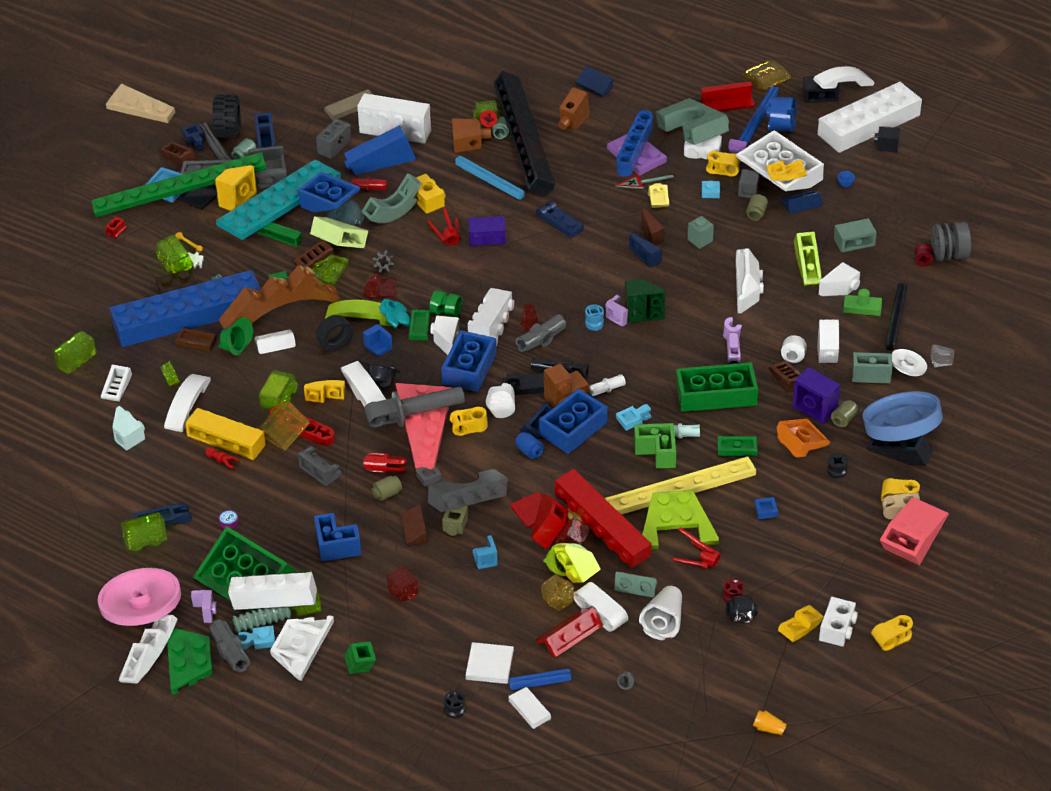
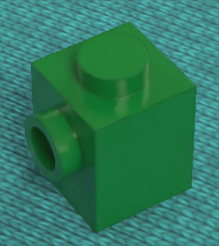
(359, 657)

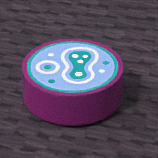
(228, 518)

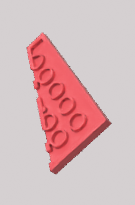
(425, 428)

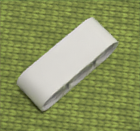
(608, 610)

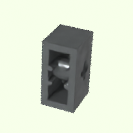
(333, 138)

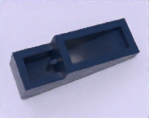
(264, 130)

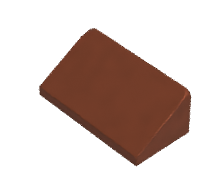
(414, 526)

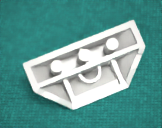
(747, 280)

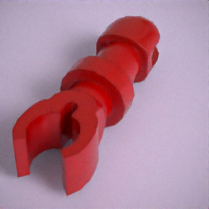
(221, 457)

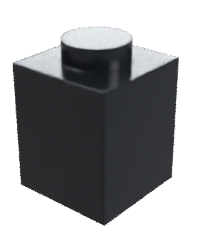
(887, 139)

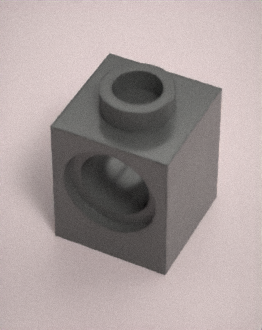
(748, 183)

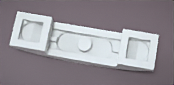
(831, 77)
(184, 401)

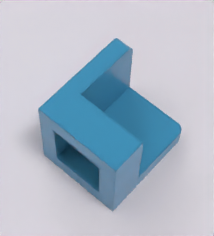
(487, 555)

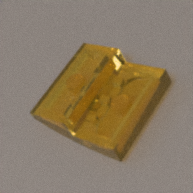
(767, 74)

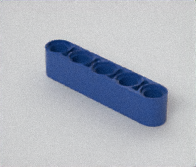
(634, 143)

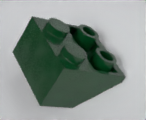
(644, 301)

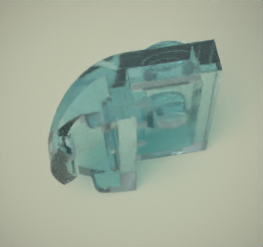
(347, 213)

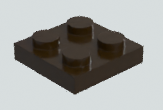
(175, 281)

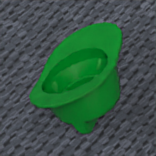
(236, 337)

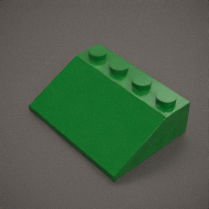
(237, 557)

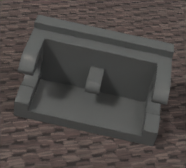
(318, 467)

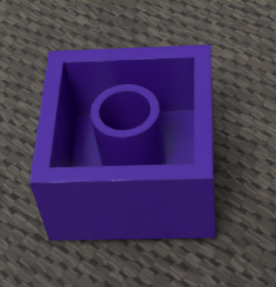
(815, 395)

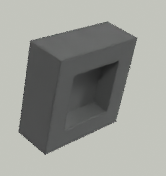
(428, 476)

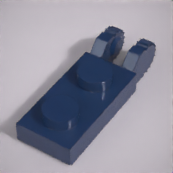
(171, 513)

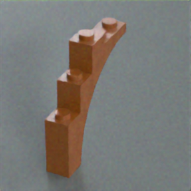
(278, 292)

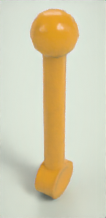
(179, 235)

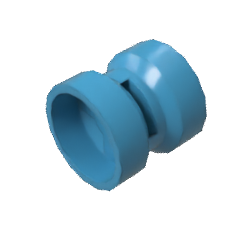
(594, 317)

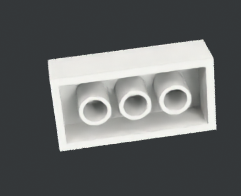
(382, 114)

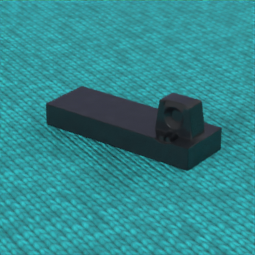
(525, 384)

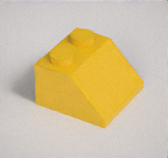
(236, 186)

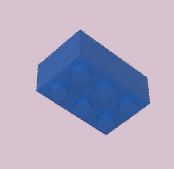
(469, 361)
(573, 421)

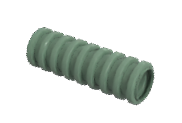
(260, 617)

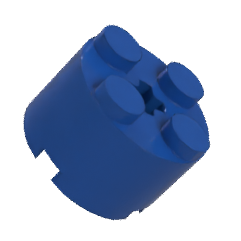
(782, 114)

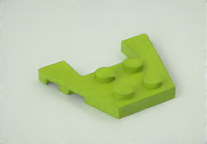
(677, 510)

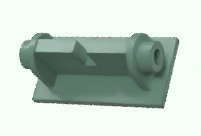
(635, 584)

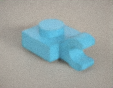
(630, 416)

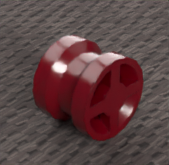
(923, 254)
(731, 588)

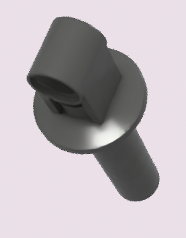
(395, 410)

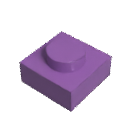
(736, 146)

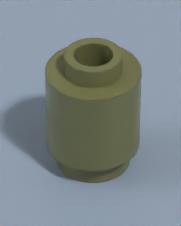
(756, 207)
(844, 413)
(386, 488)

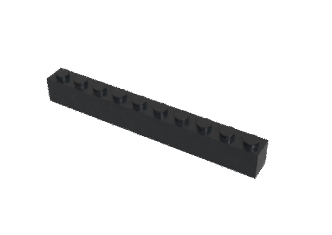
(524, 134)

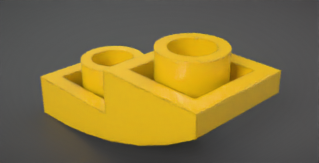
(320, 390)

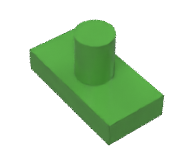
(863, 304)

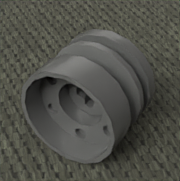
(951, 241)

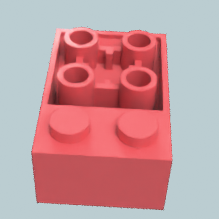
(913, 530)

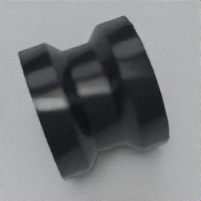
(837, 465)
(450, 700)

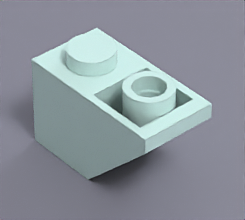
(126, 429)

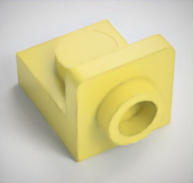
(658, 195)

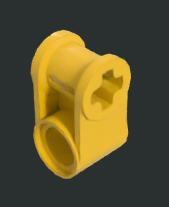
(724, 163)
(471, 421)
(895, 486)
(893, 632)

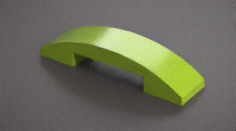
(358, 309)

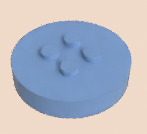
(902, 416)

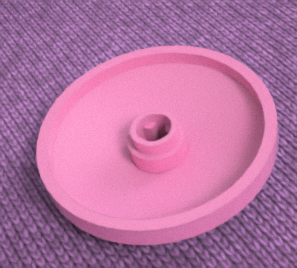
(139, 596)

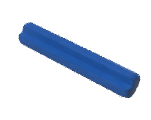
(539, 679)

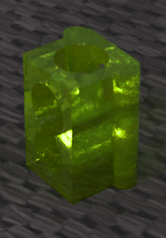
(170, 374)

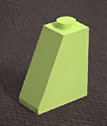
(338, 232)

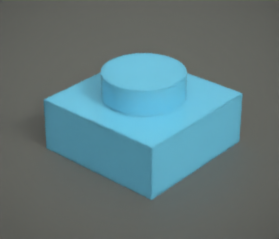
(710, 189)

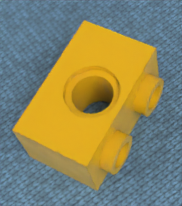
(429, 195)

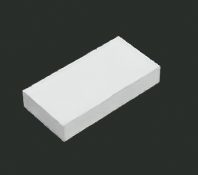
(529, 707)

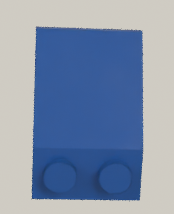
(325, 193)

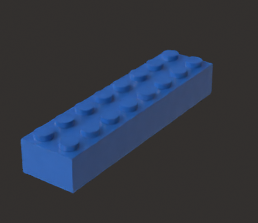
(178, 309)

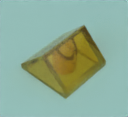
(284, 425)

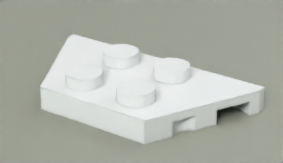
(300, 643)

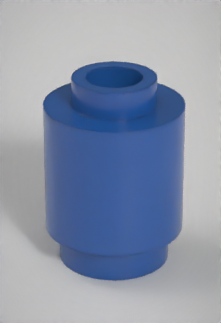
(529, 445)

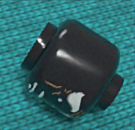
(741, 609)

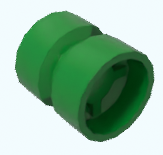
(445, 303)

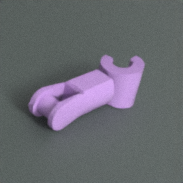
(732, 336)

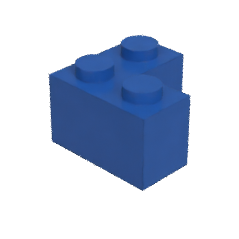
(336, 541)

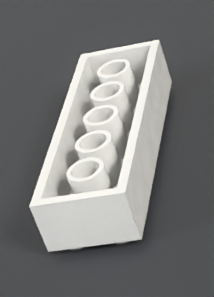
(862, 118)

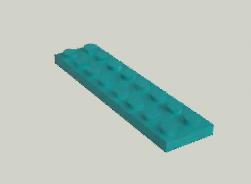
(271, 202)

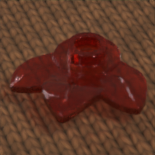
(379, 287)

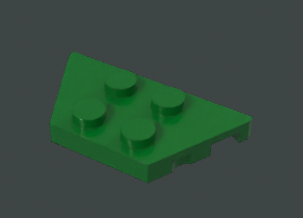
(188, 658)

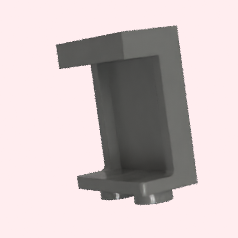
(275, 166)

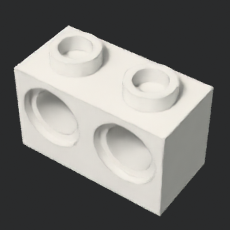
(837, 621)

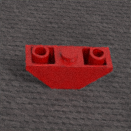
(549, 521)

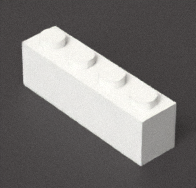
(272, 591)

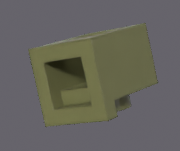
(455, 523)

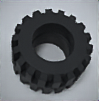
(226, 115)

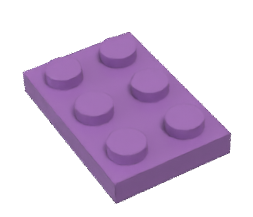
(648, 160)

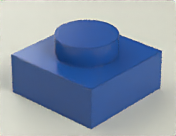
(766, 508)

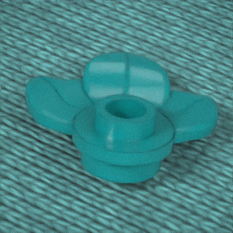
(394, 312)

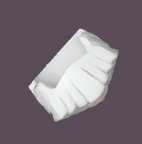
(501, 400)

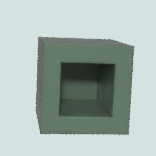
(700, 232)

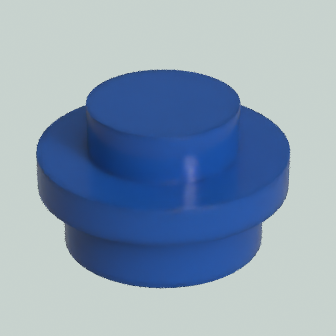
(846, 178)

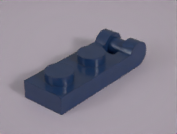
(560, 219)

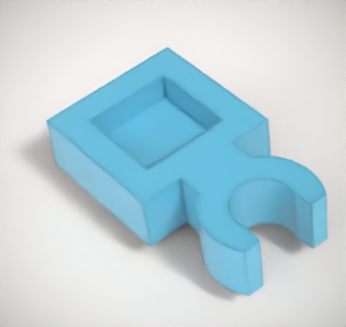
(261, 638)

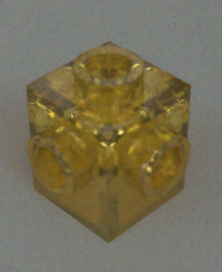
(557, 592)

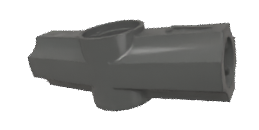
(541, 334)
(229, 646)

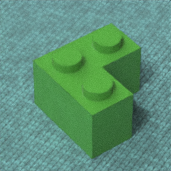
(656, 440)

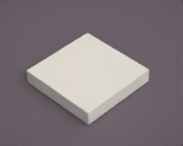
(489, 663)

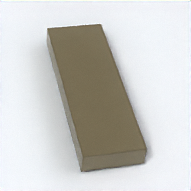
(345, 106)

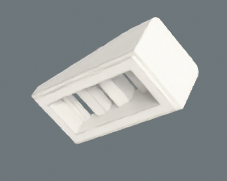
(121, 371)

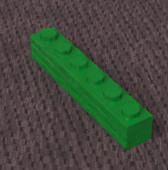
(281, 234)

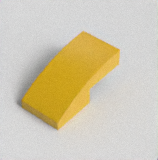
(790, 171)
(802, 623)

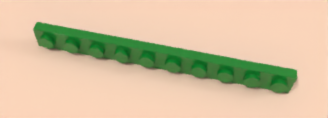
(171, 186)

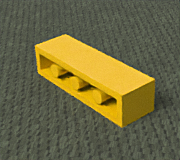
(225, 433)

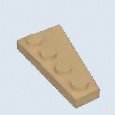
(138, 104)

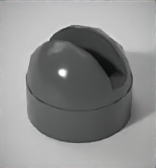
(621, 680)

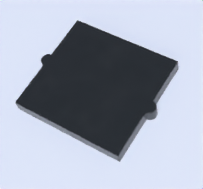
(200, 197)

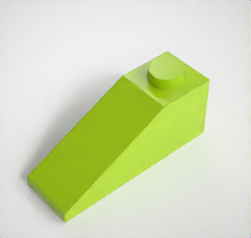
(808, 258)

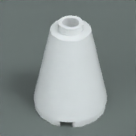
(663, 614)

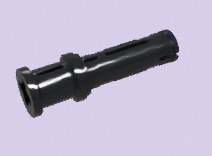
(570, 366)

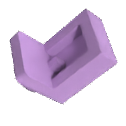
(204, 599)

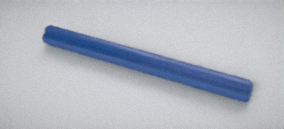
(758, 115)

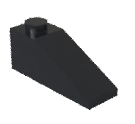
(909, 451)

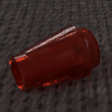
(529, 316)

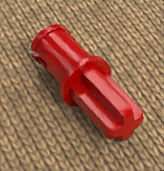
(370, 184)

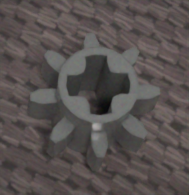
(380, 256)

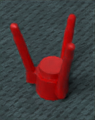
(450, 234)
(709, 556)

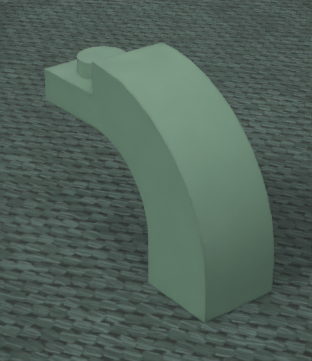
(396, 205)

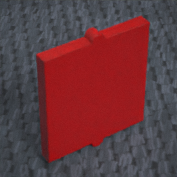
(527, 508)

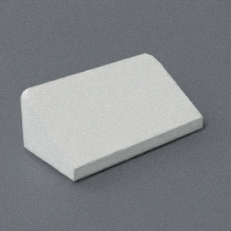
(275, 341)

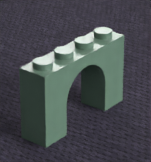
(697, 120)

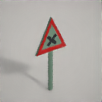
(635, 182)

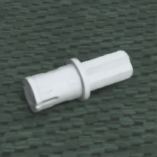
(607, 385)

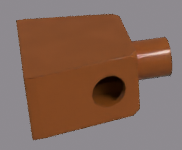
(574, 109)
(468, 134)

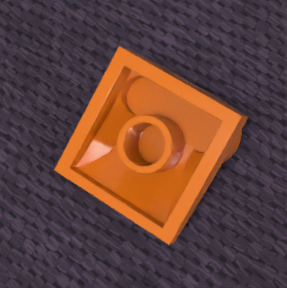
(800, 436)

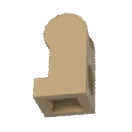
(895, 503)

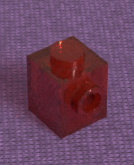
(573, 532)
(402, 584)

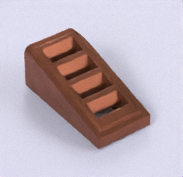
(179, 153)
(652, 227)
(317, 253)
(786, 381)

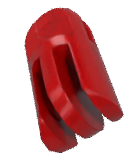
(383, 462)

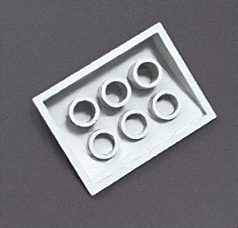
(776, 148)

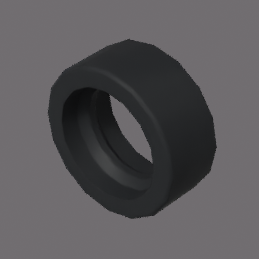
(329, 325)

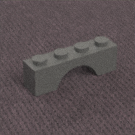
(449, 495)

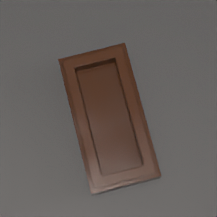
(196, 339)

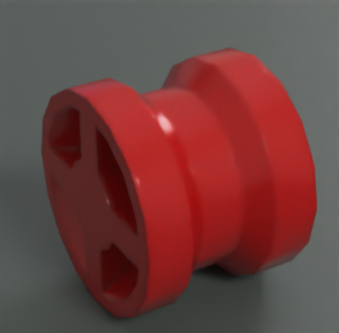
(488, 117)

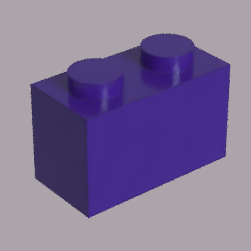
(487, 230)

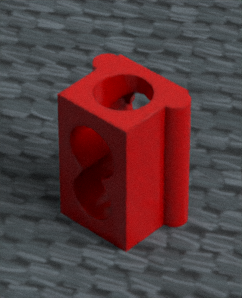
(116, 226)

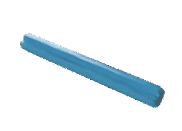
(490, 177)

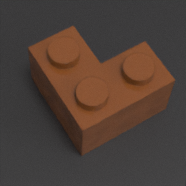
(561, 384)

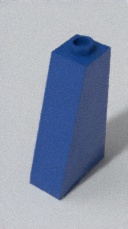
(380, 152)

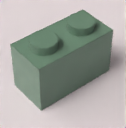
(855, 235)
(872, 367)

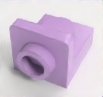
(615, 311)

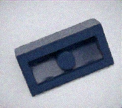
(595, 81)
(802, 201)
(532, 424)

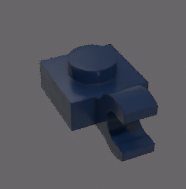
(193, 134)

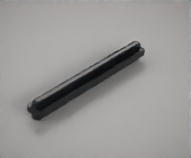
(896, 316)

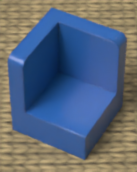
(377, 340)

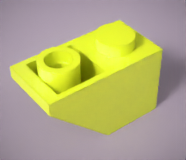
(577, 562)

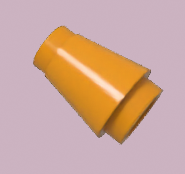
(769, 723)

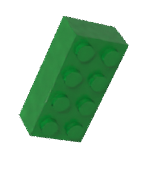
(716, 387)

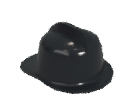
(381, 374)

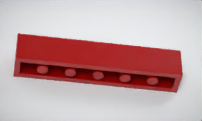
(602, 518)

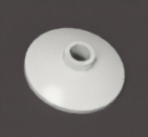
(908, 362)

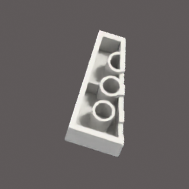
(492, 314)

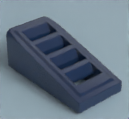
(646, 251)

